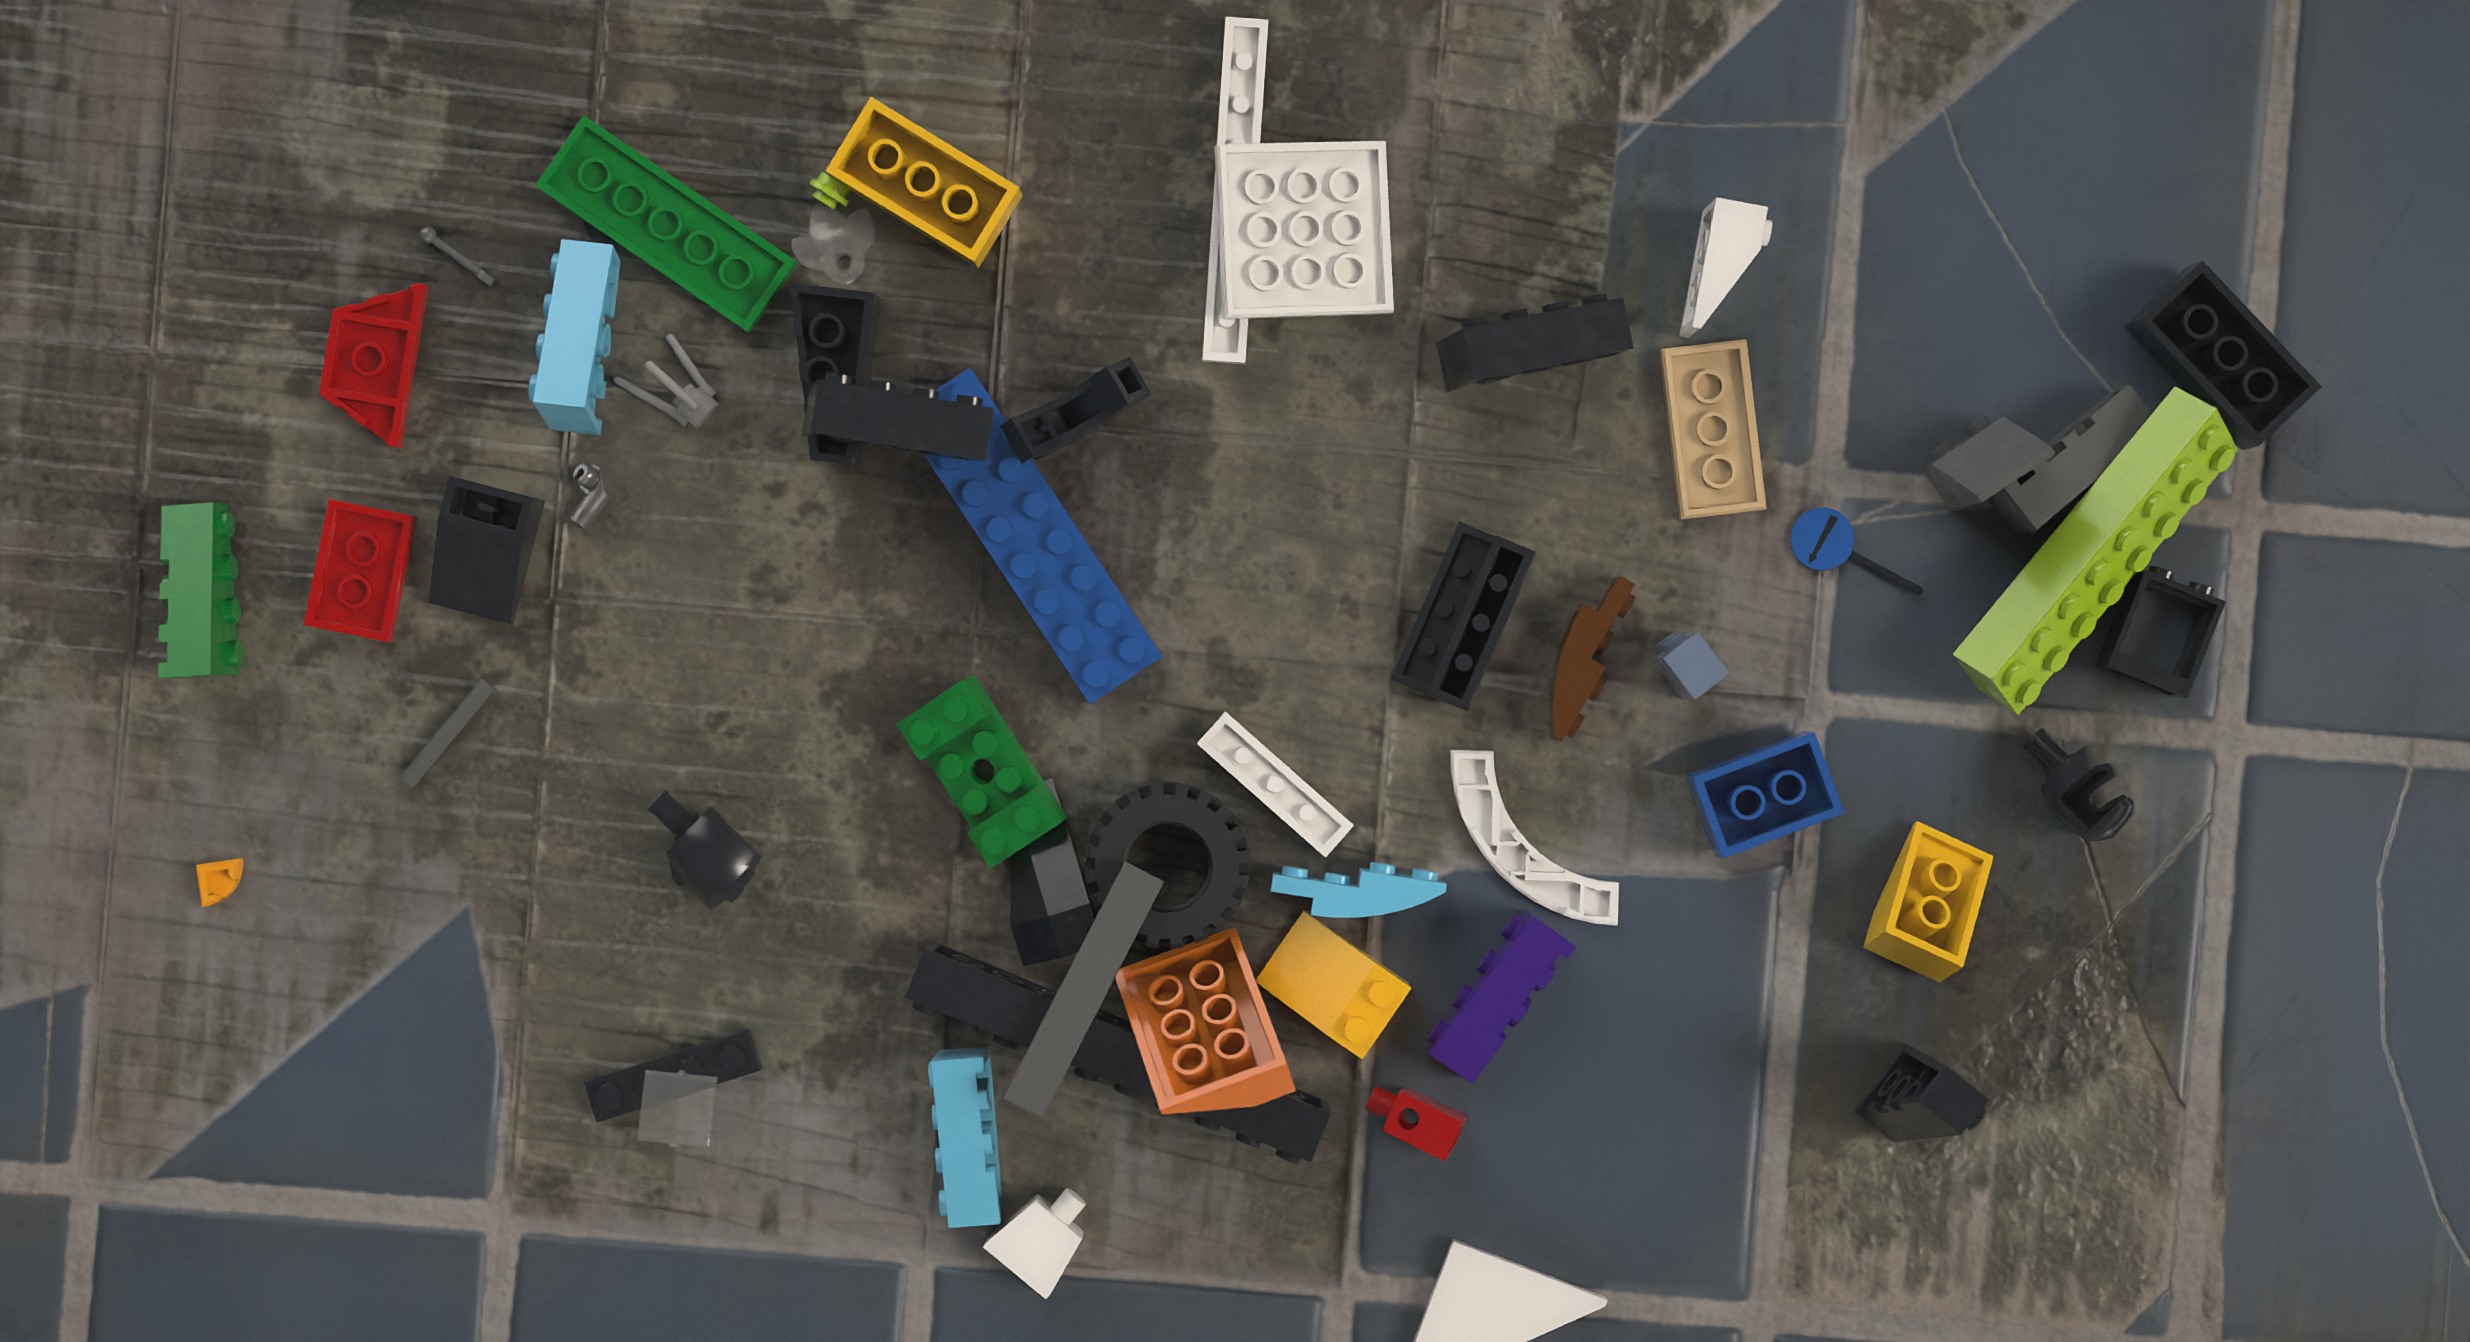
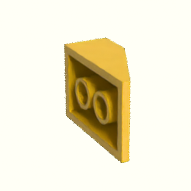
(1930, 903)
(1333, 984)

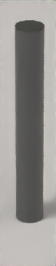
(447, 732)

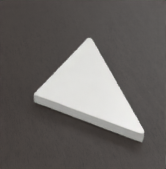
(1498, 1300)

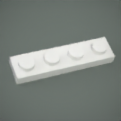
(1275, 784)

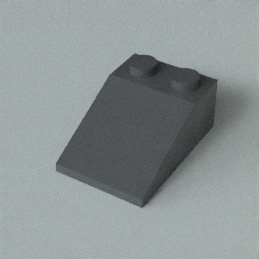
(1984, 461)

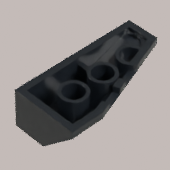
(1049, 896)

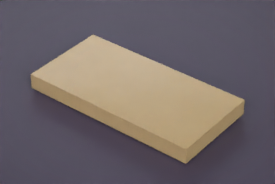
(1712, 429)

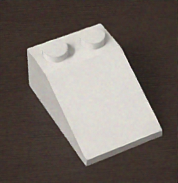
(1725, 247)

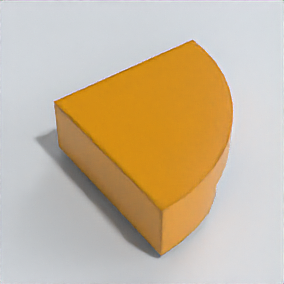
(218, 879)

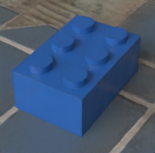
(1764, 794)

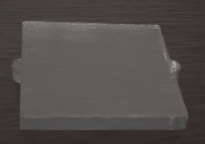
(677, 1108)

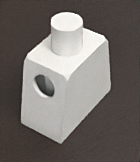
(1039, 1240)

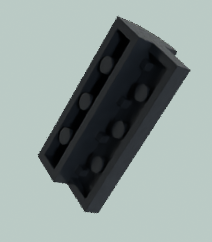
(1463, 616)

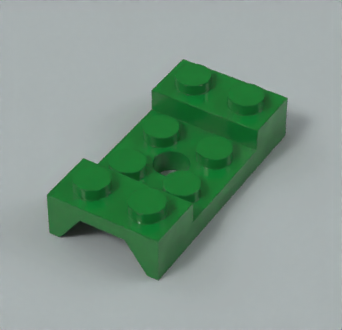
(957, 733)

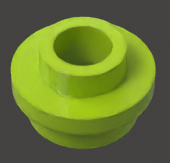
(829, 191)

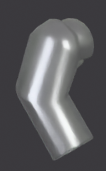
(594, 494)

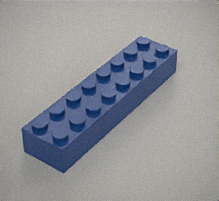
(1045, 558)

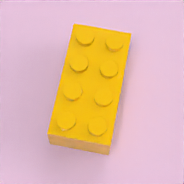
(924, 182)

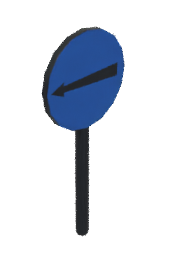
(1825, 541)

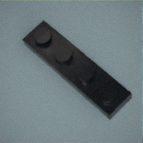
(720, 1058)

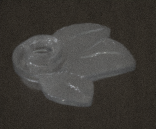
(833, 237)

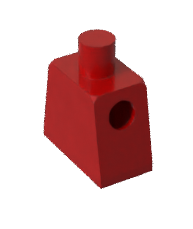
(1437, 1124)

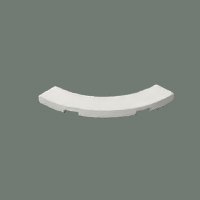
(1512, 854)

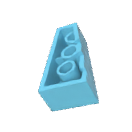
(576, 336)
(967, 1136)

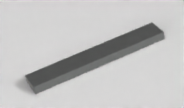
(1083, 990)

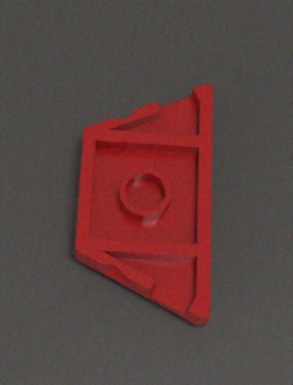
(374, 360)

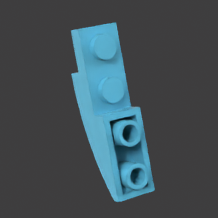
(1376, 892)

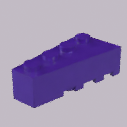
(1497, 995)

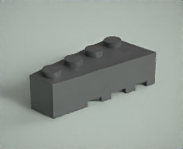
(2080, 459)

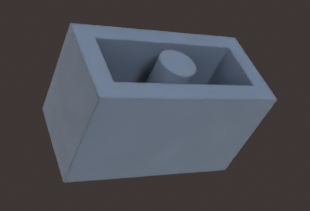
(1688, 664)

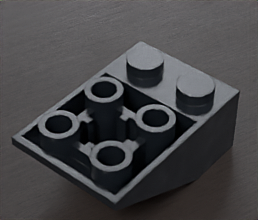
(483, 549)

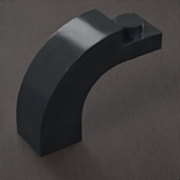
(1076, 412)

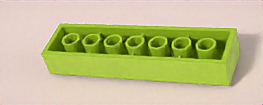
(2097, 550)

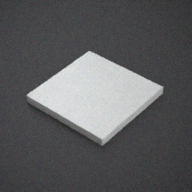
(1304, 229)

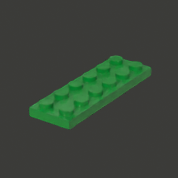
(666, 224)

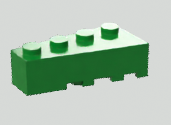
(199, 592)

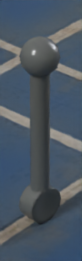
(428, 236)

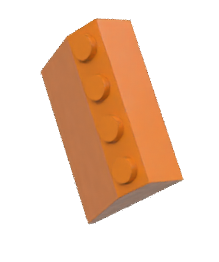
(1204, 1028)

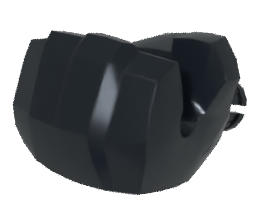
(2072, 786)
(706, 852)

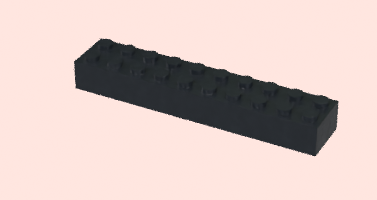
(1015, 1007)

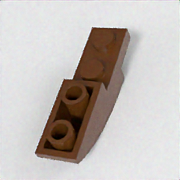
(1574, 672)

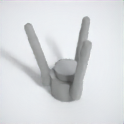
(693, 403)

